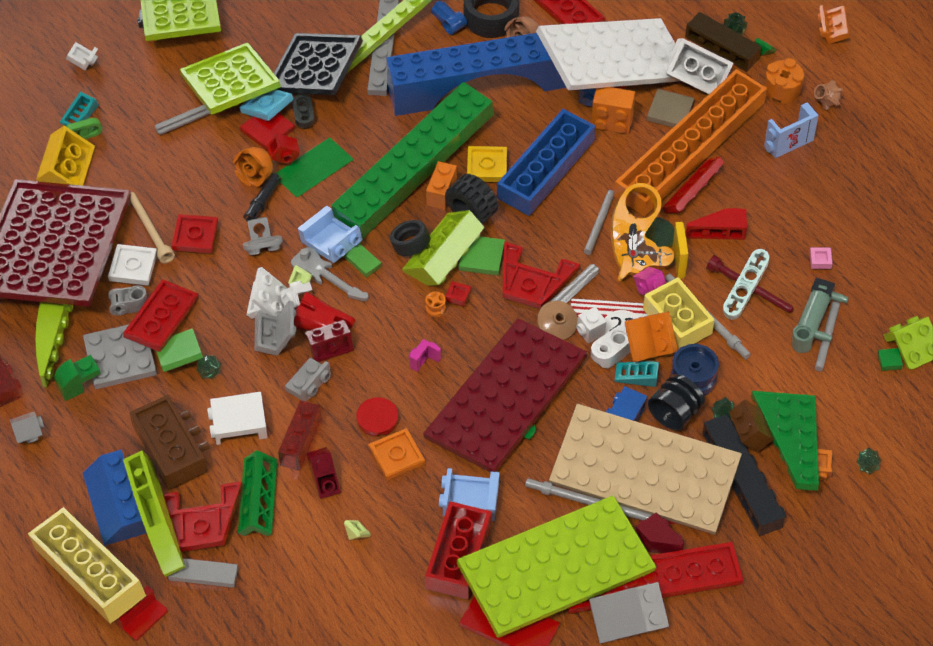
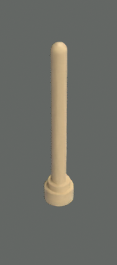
(164, 252)

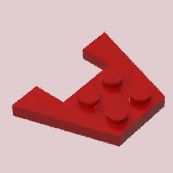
(530, 284)
(204, 525)

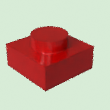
(458, 293)

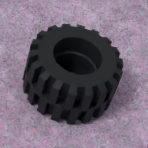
(473, 195)

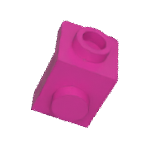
(422, 352)

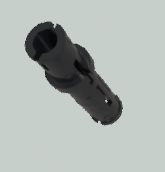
(258, 204)

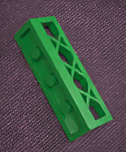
(252, 491)

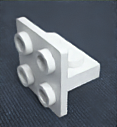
(265, 295)

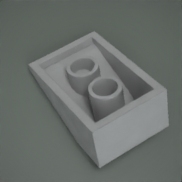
(629, 612)

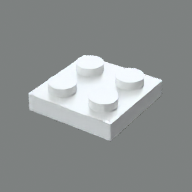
(132, 264)

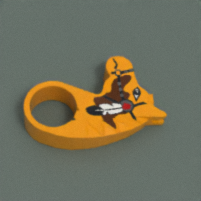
(629, 245)

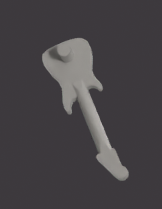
(311, 262)

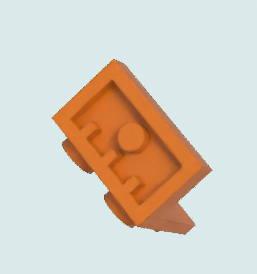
(651, 336)

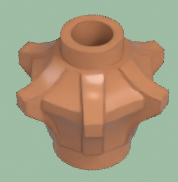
(828, 94)

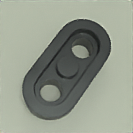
(303, 111)

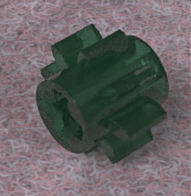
(736, 22)

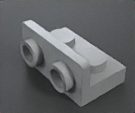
(308, 379)

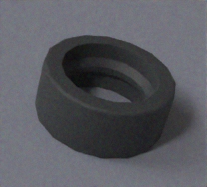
(408, 229)

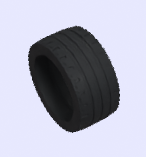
(489, 25)

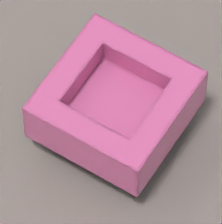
(820, 258)

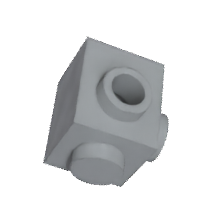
(27, 427)

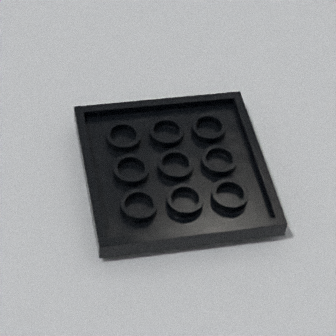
(316, 63)

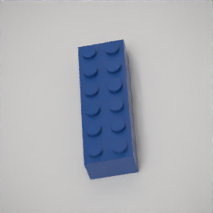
(545, 162)

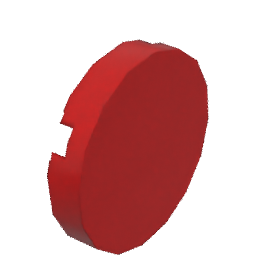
(377, 416)

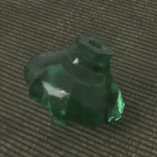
(208, 367)
(722, 407)
(869, 461)

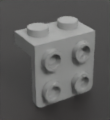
(274, 332)

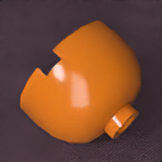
(253, 166)

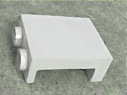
(237, 416)

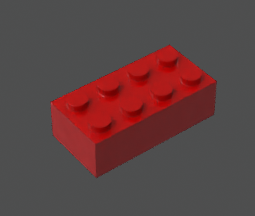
(461, 533)

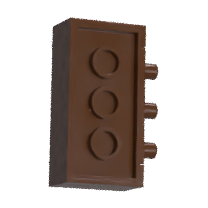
(170, 441)

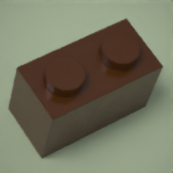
(751, 425)

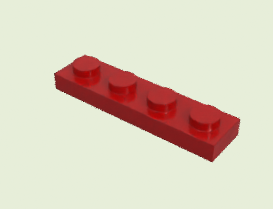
(693, 185)

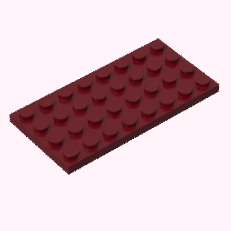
(505, 395)

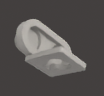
(272, 242)

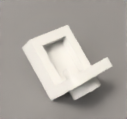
(82, 56)
(293, 291)

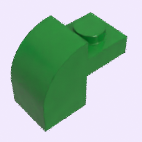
(72, 375)

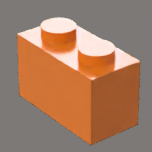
(441, 180)

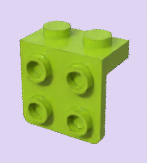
(913, 341)

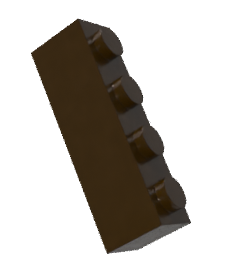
(723, 41)

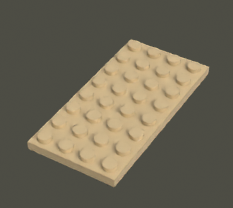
(645, 468)

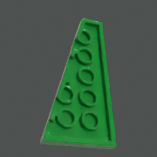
(794, 433)

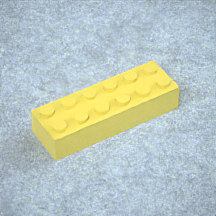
(87, 565)

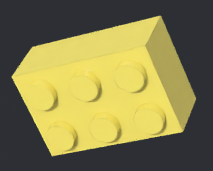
(688, 316)

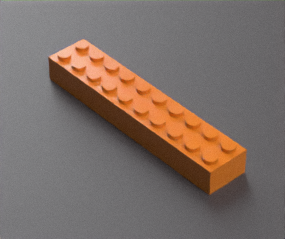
(692, 140)

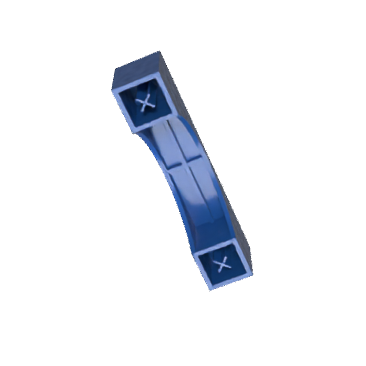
(424, 77)

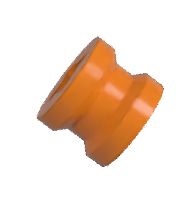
(432, 300)

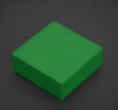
(889, 359)

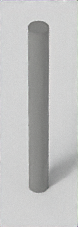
(599, 222)
(829, 330)

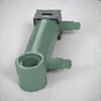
(807, 328)

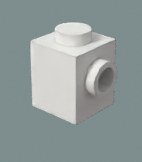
(591, 325)

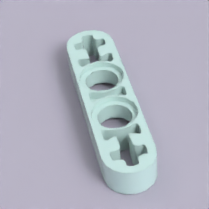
(743, 282)

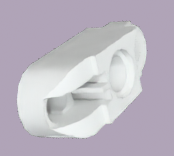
(607, 350)

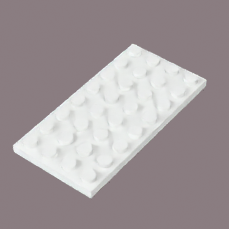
(609, 52)

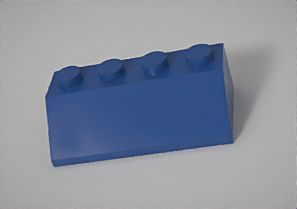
(113, 499)

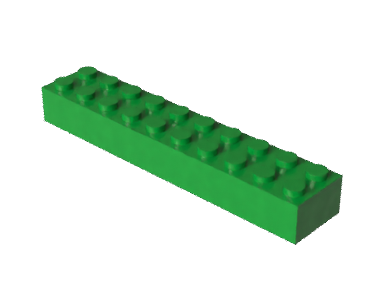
(413, 159)

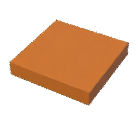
(396, 454)

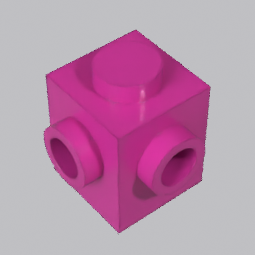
(649, 280)

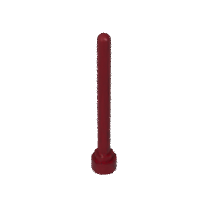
(716, 265)

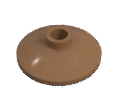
(547, 319)

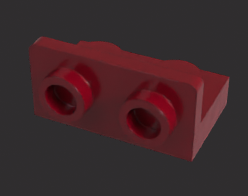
(330, 341)

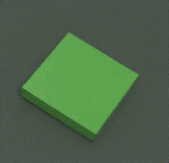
(483, 256)
(179, 351)

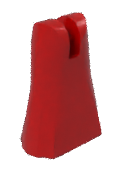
(316, 313)

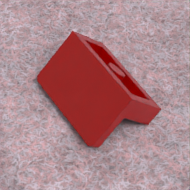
(142, 615)

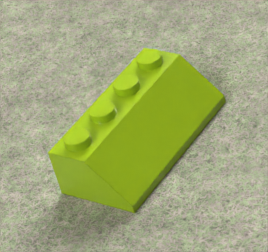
(446, 246)

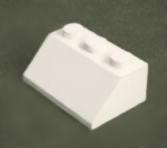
(697, 66)

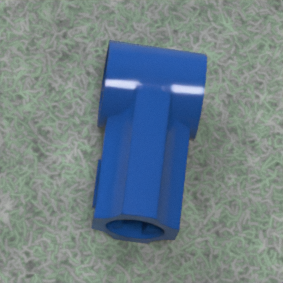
(451, 20)

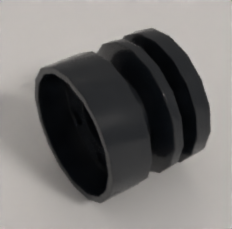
(676, 402)

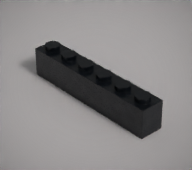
(748, 482)

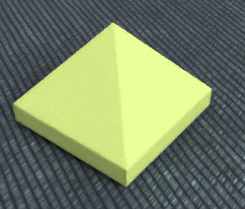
(300, 275)
(356, 530)

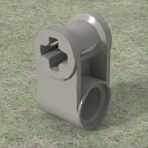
(128, 299)

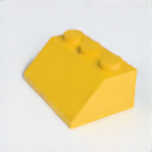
(65, 158)

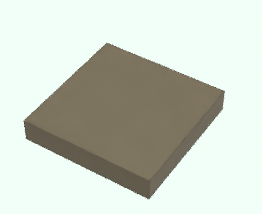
(669, 108)

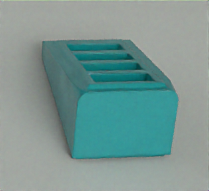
(81, 98)
(644, 379)

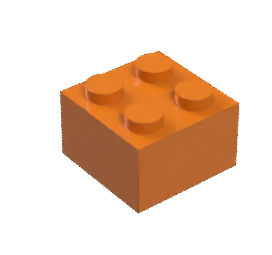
(613, 109)

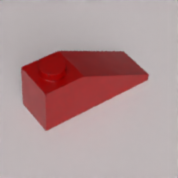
(723, 224)

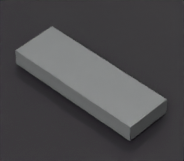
(206, 573)

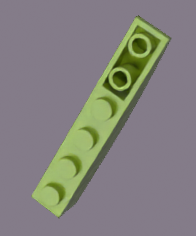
(50, 325)
(154, 512)

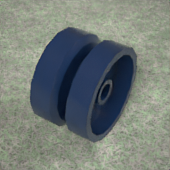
(698, 365)

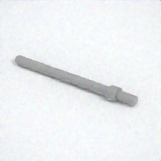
(732, 340)
(547, 488)

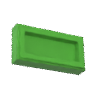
(363, 260)

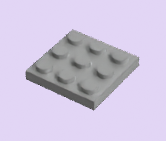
(118, 357)

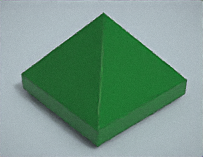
(765, 47)

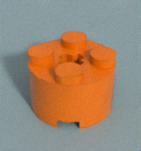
(784, 80)

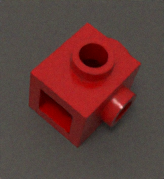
(283, 149)

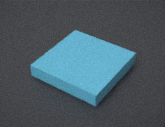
(267, 104)

